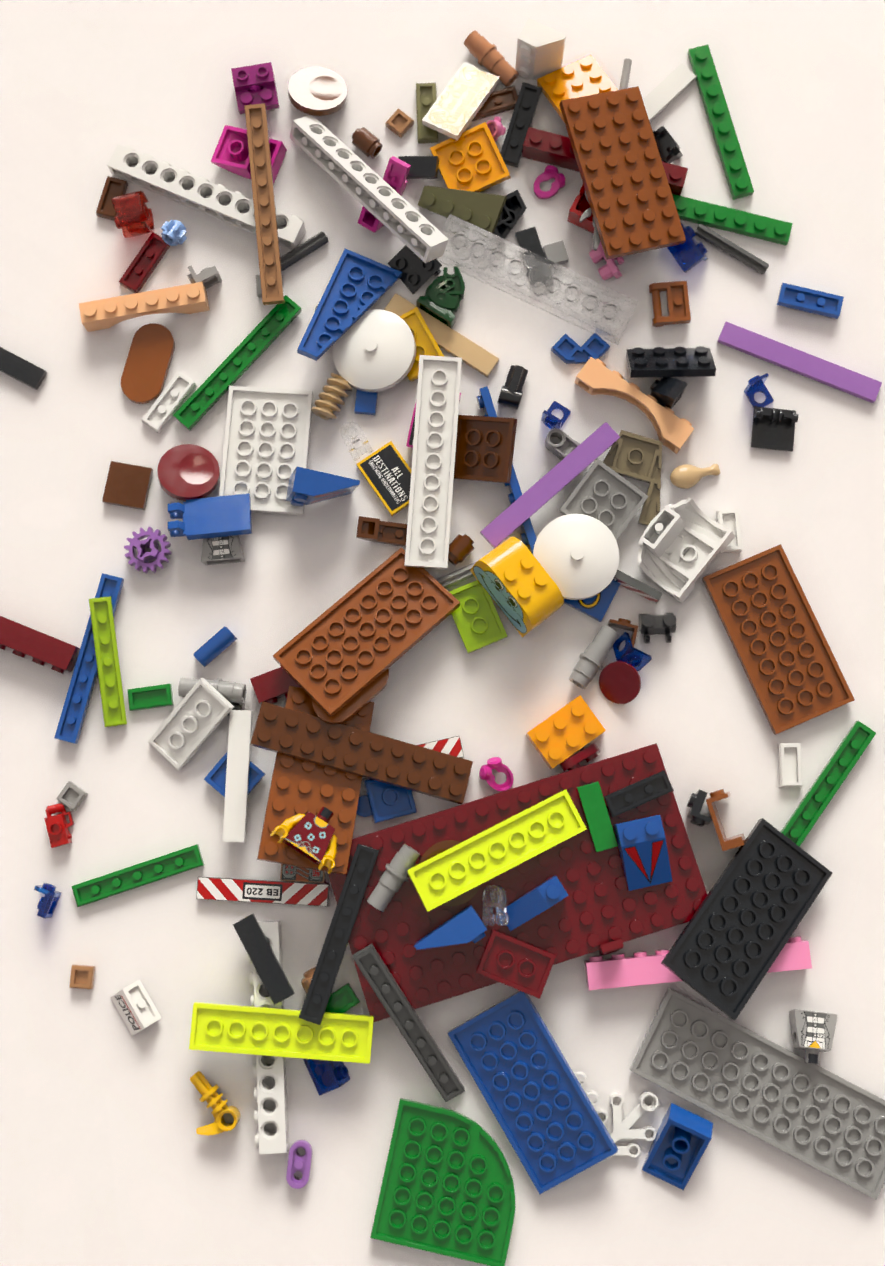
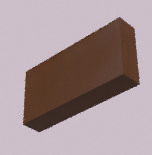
(112, 188)

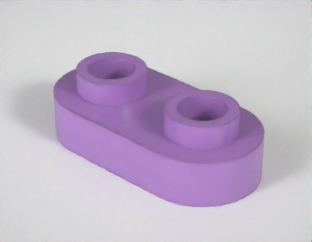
(299, 1163)

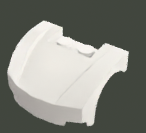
(680, 547)

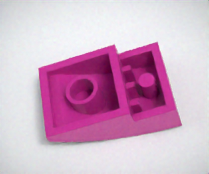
(233, 152)

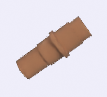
(490, 58)

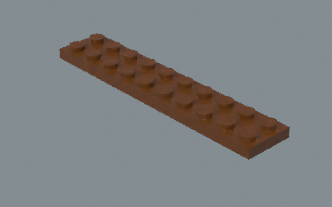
(361, 753)

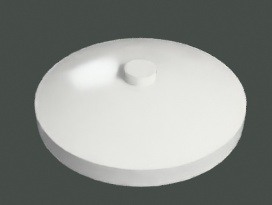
(375, 351)
(578, 555)

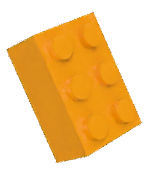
(565, 732)

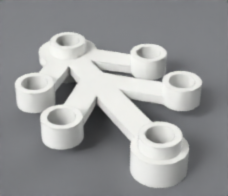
(621, 1128)

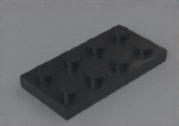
(670, 362)

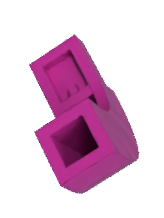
(395, 177)

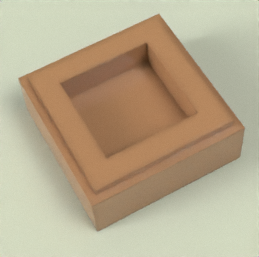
(399, 123)
(82, 976)

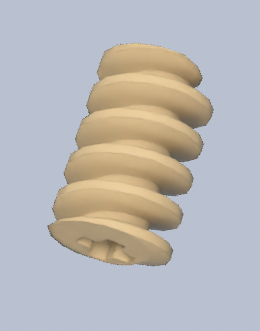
(331, 397)

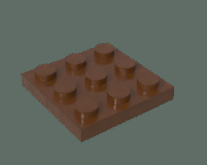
(485, 448)

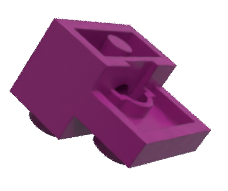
(255, 86)

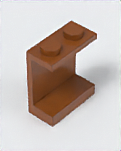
(726, 843)

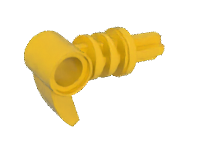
(217, 1104)

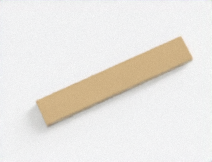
(448, 338)

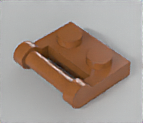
(677, 303)

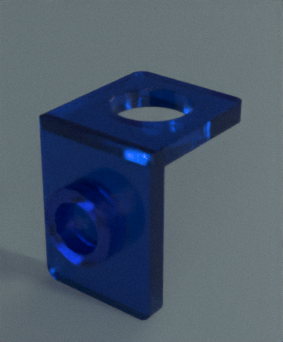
(756, 385)
(550, 420)
(630, 654)

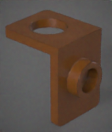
(626, 625)

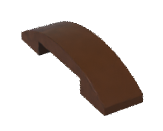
(381, 531)

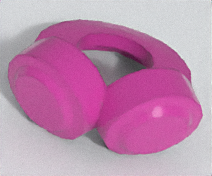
(550, 172)
(486, 774)

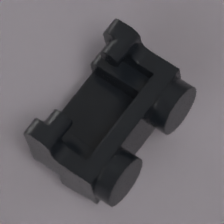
(666, 145)
(657, 625)

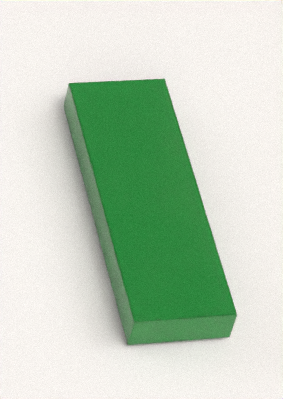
(597, 816)

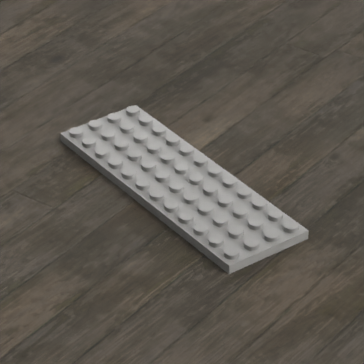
(766, 1091)

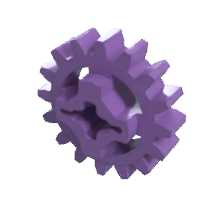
(144, 557)

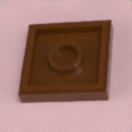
(127, 485)

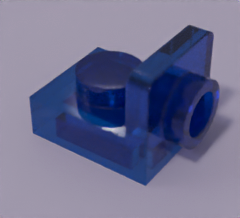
(47, 903)

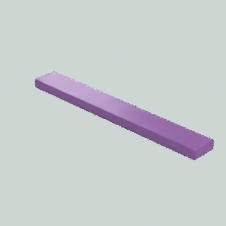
(799, 362)
(549, 485)

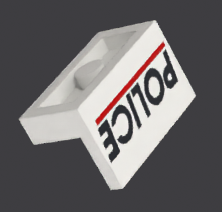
(135, 1007)

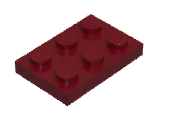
(516, 964)

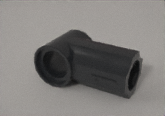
(512, 391)

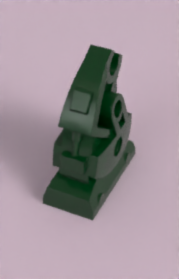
(443, 297)

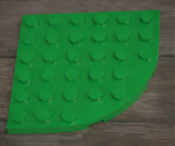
(445, 1187)

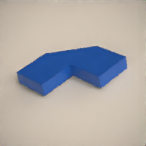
(572, 353)

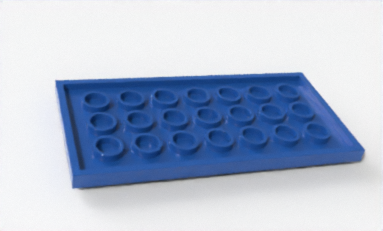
(532, 1091)

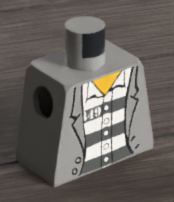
(222, 550)
(812, 1032)

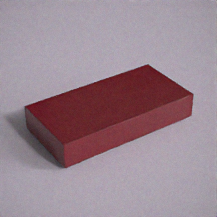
(611, 947)

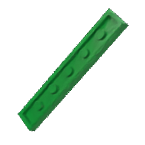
(137, 875)

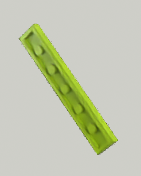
(107, 661)

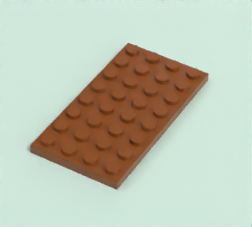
(622, 172)
(365, 632)
(778, 639)
(307, 787)

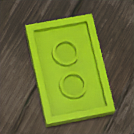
(476, 617)

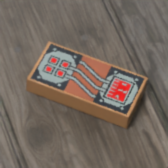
(300, 874)

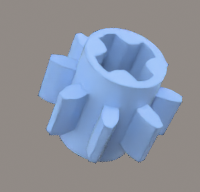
(173, 233)

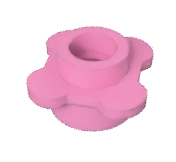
(496, 128)

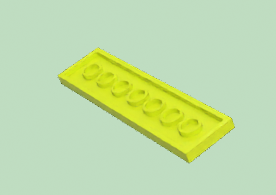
(496, 850)
(280, 1033)

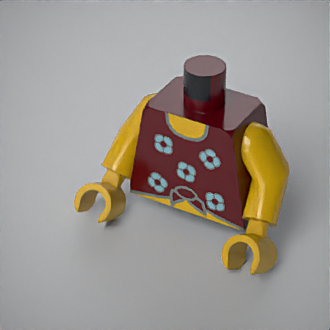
(310, 837)

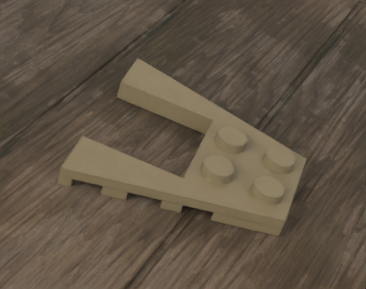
(641, 460)

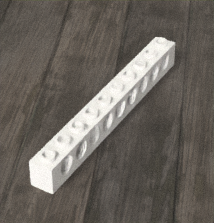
(139, 175)
(368, 188)
(279, 1141)

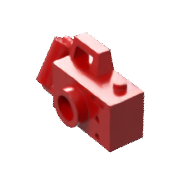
(58, 826)

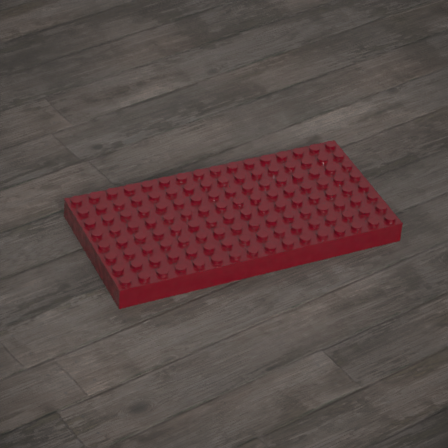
(592, 914)

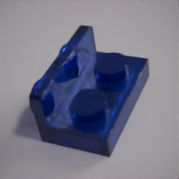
(690, 252)
(327, 1074)

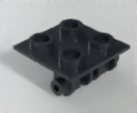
(413, 269)
(773, 428)

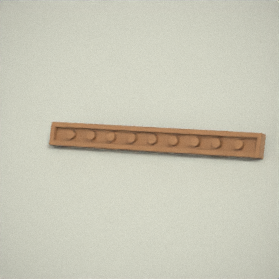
(264, 204)

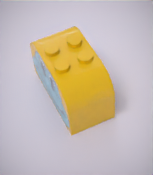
(518, 585)

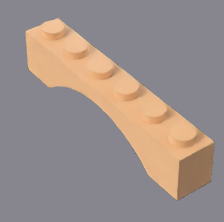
(111, 311)
(600, 380)

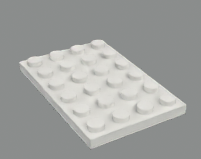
(264, 444)

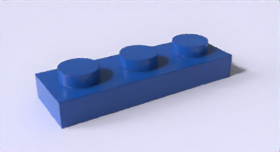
(810, 300)

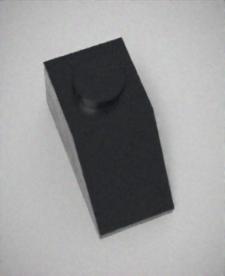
(668, 391)

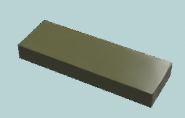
(424, 100)

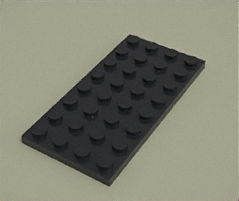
(747, 919)

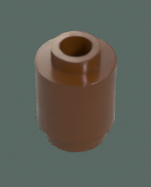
(366, 142)
(460, 549)

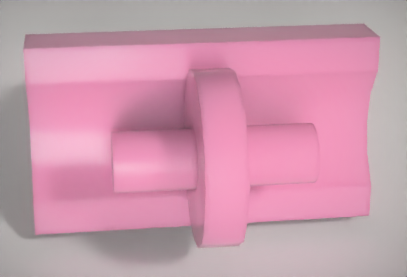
(610, 269)

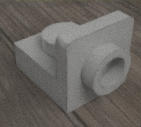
(208, 276)

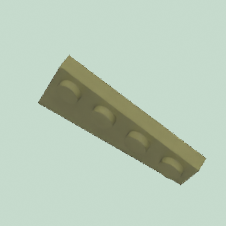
(474, 207)

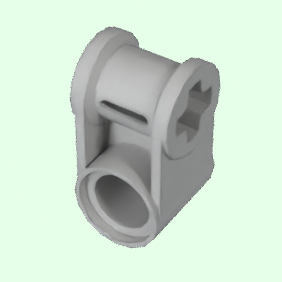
(565, 446)

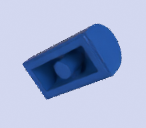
(214, 646)

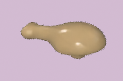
(689, 475)

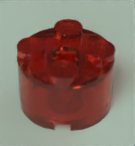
(133, 214)

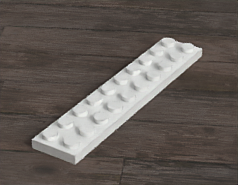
(433, 462)

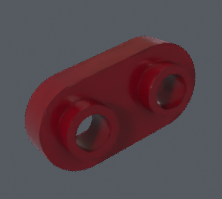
(573, 762)

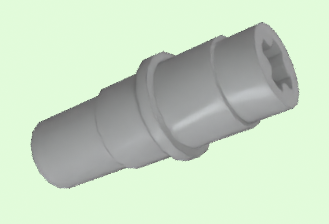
(593, 657)
(230, 690)
(393, 877)

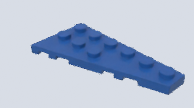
(349, 294)

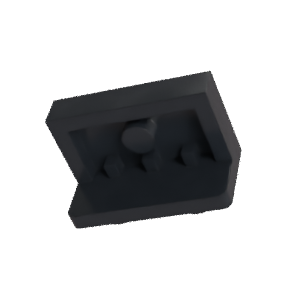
(695, 804)

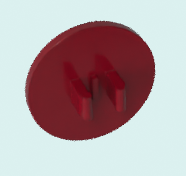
(620, 682)

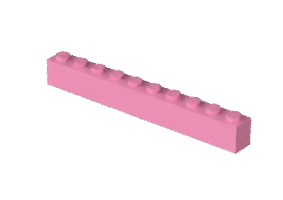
(647, 969)

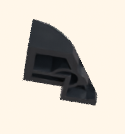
(511, 212)

